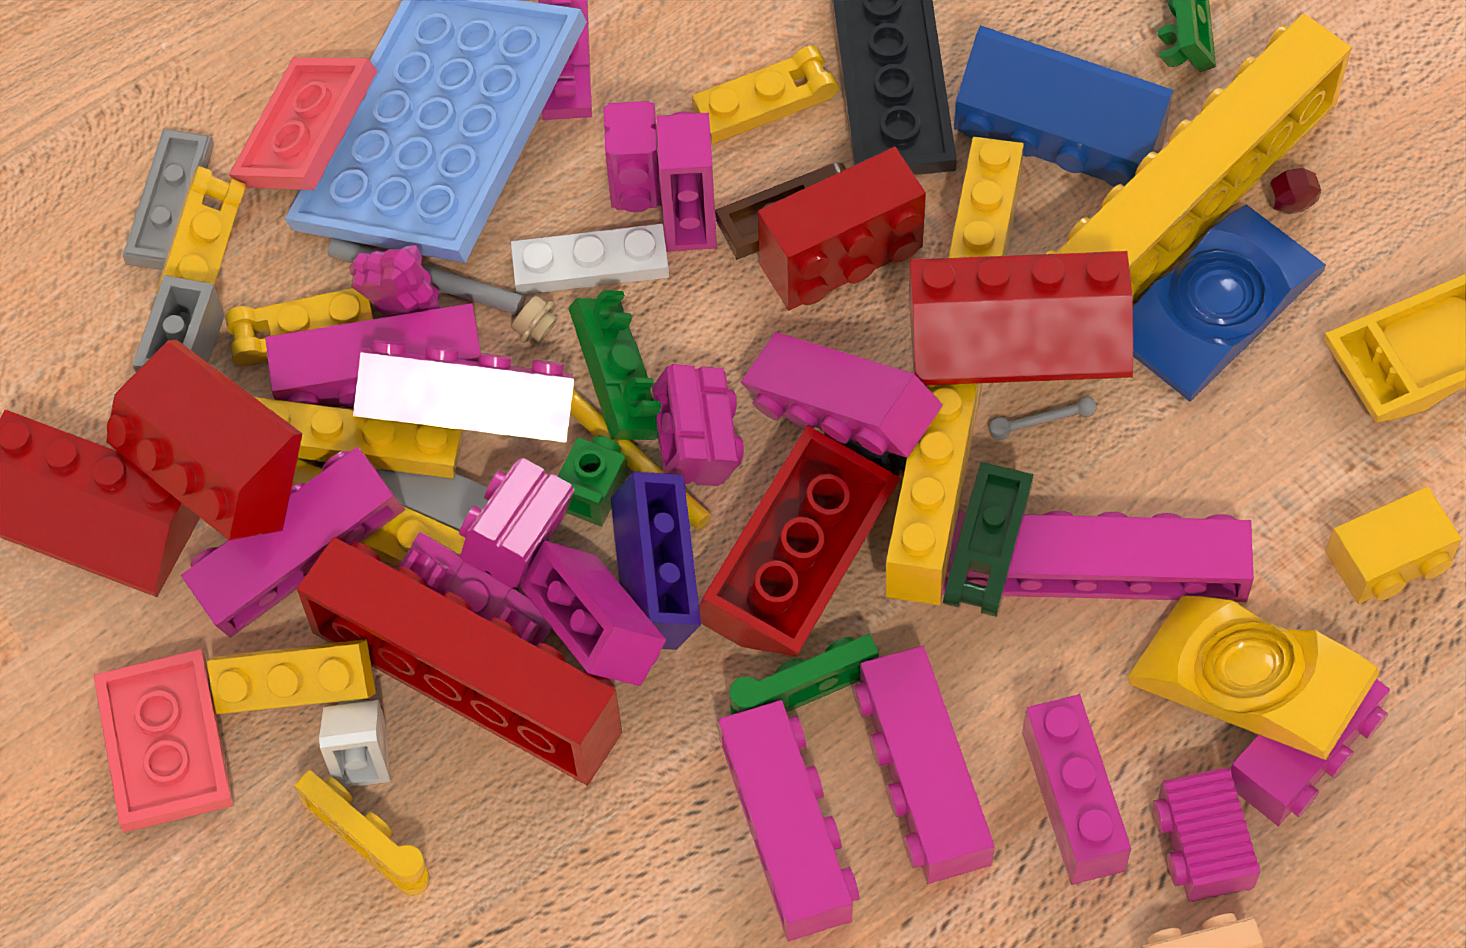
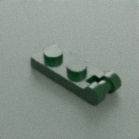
(988, 537)

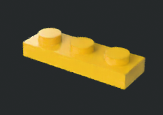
(291, 677)

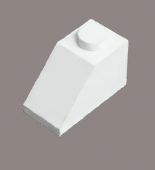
(355, 743)

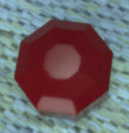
(1294, 191)

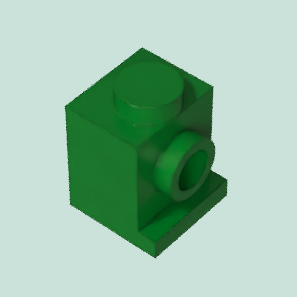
(594, 490)

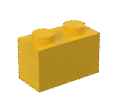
(1393, 546)

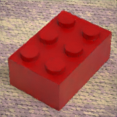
(841, 229)

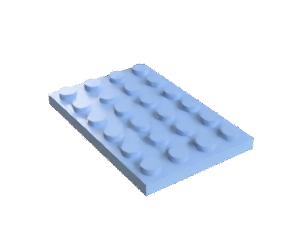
(440, 124)

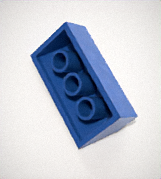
(1060, 107)

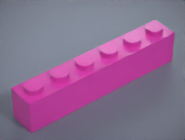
(1126, 557)

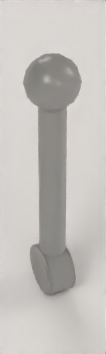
(1001, 427)

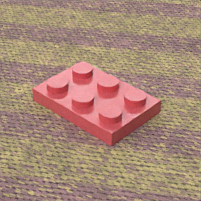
(303, 123)
(162, 740)

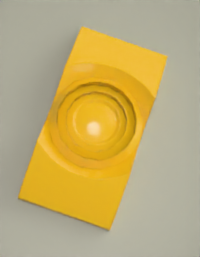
(1406, 352)
(1255, 673)

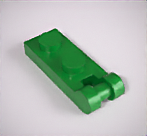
(805, 681)

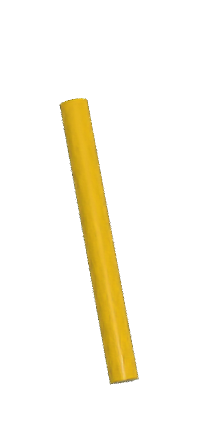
(636, 459)

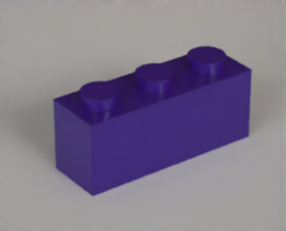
(657, 552)

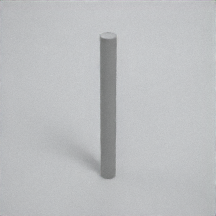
(443, 280)

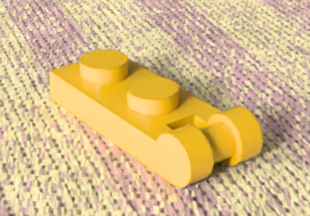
(766, 94)
(201, 230)
(289, 317)
(364, 834)

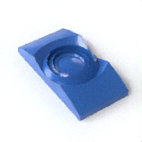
(1219, 300)

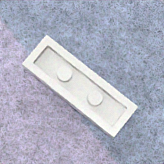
(589, 259)

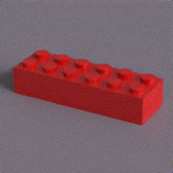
(463, 659)

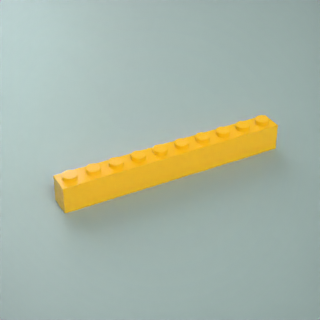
(939, 461)

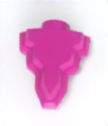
(394, 281)

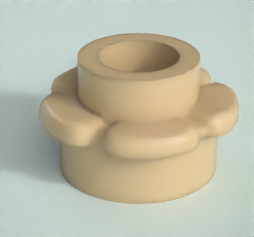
(535, 320)

